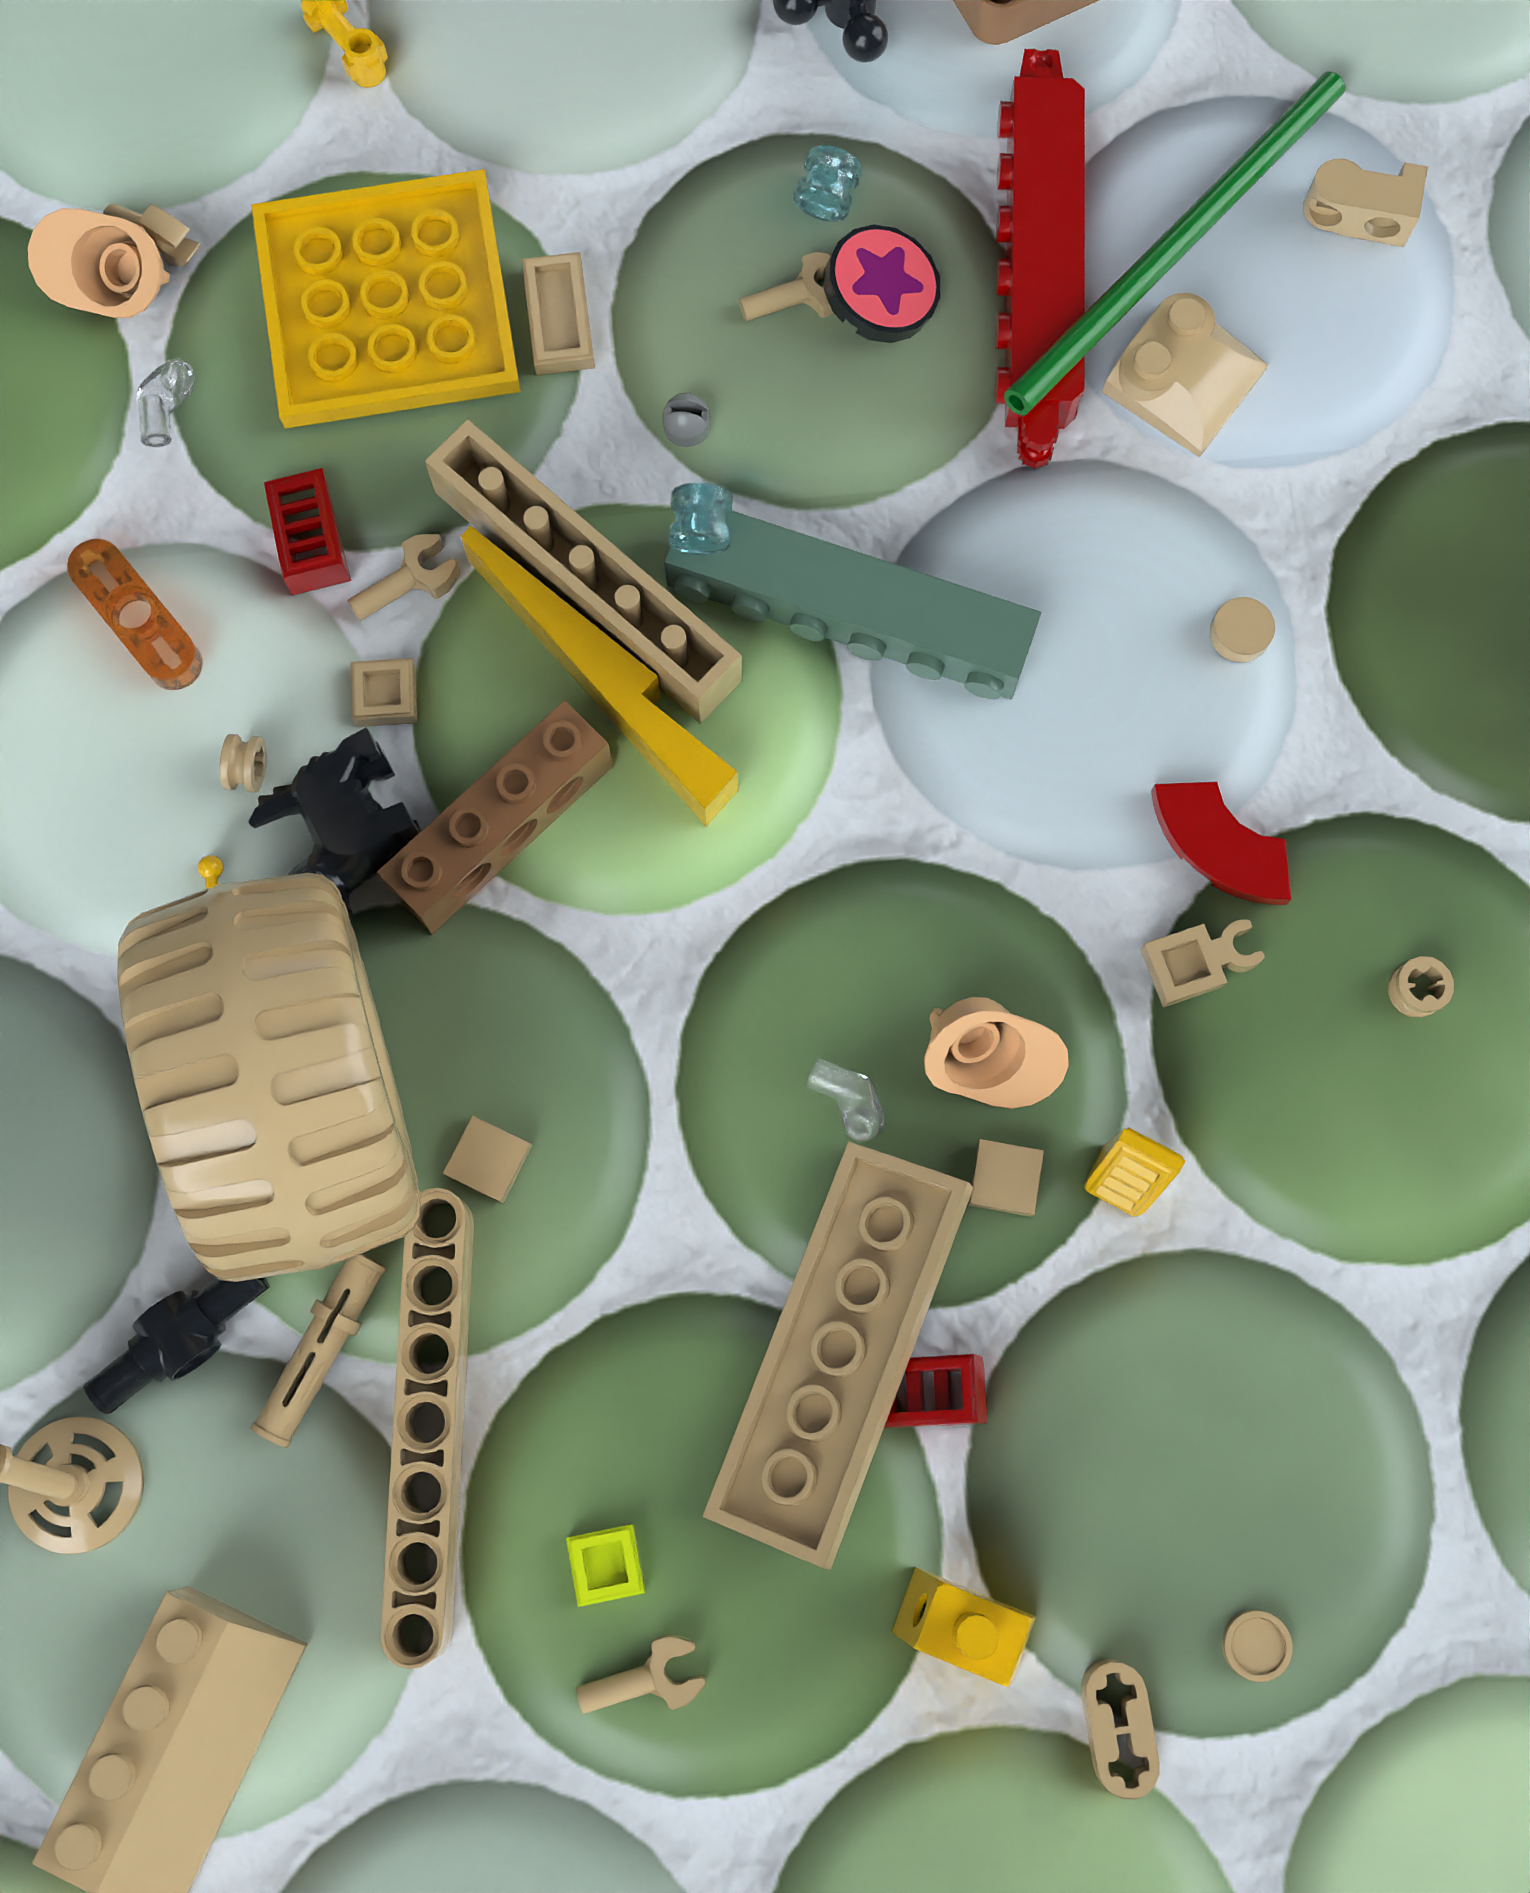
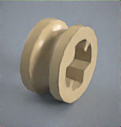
(242, 763)
(1400, 988)

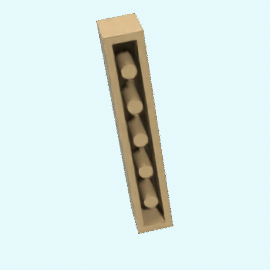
(584, 569)

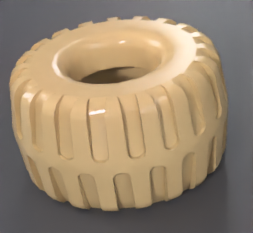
(266, 1077)

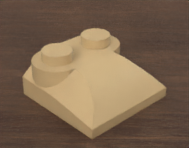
(1184, 373)

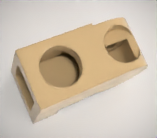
(1366, 202)

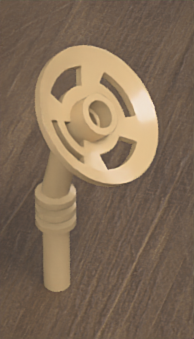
(72, 1484)

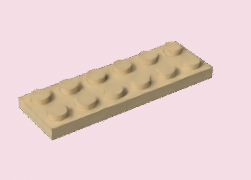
(838, 1354)

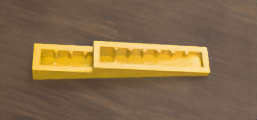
(612, 680)

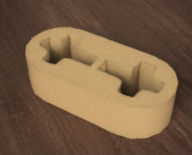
(1136, 1725)

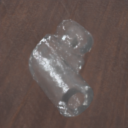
(160, 397)
(855, 1097)

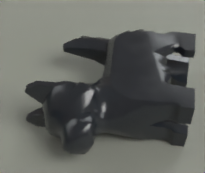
(347, 825)

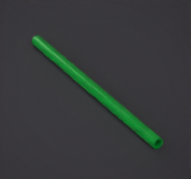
(1173, 245)

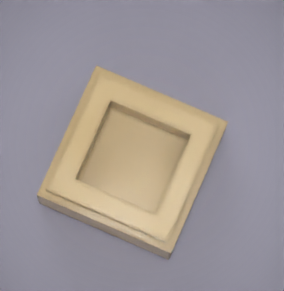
(383, 692)
(487, 1159)
(1006, 1178)

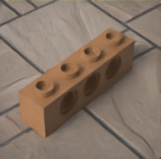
(497, 817)

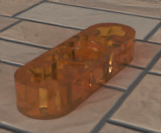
(132, 589)

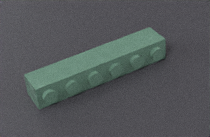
(862, 604)

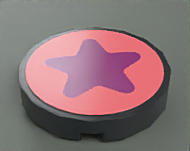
(882, 283)

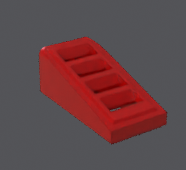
(314, 571)
(973, 1392)

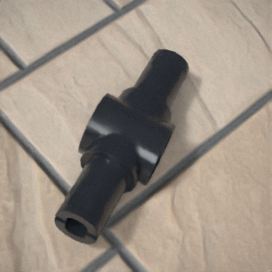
(172, 1340)

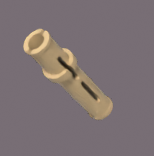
(279, 1417)

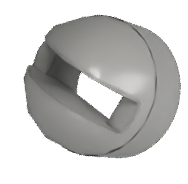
(684, 427)

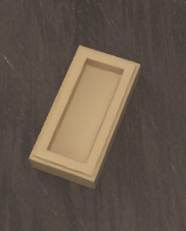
(558, 313)

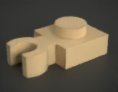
(1192, 963)

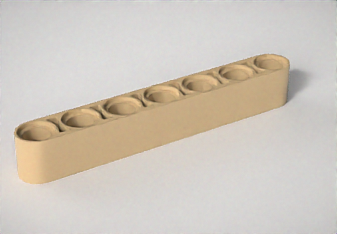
(412, 1455)

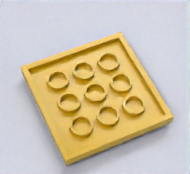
(384, 299)

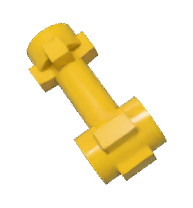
(362, 48)

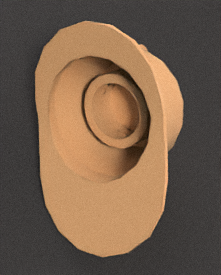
(96, 262)
(993, 1054)

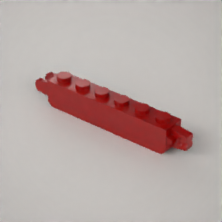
(1042, 240)

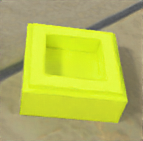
(605, 1565)

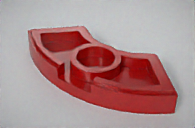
(1219, 846)

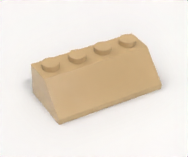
(171, 1749)

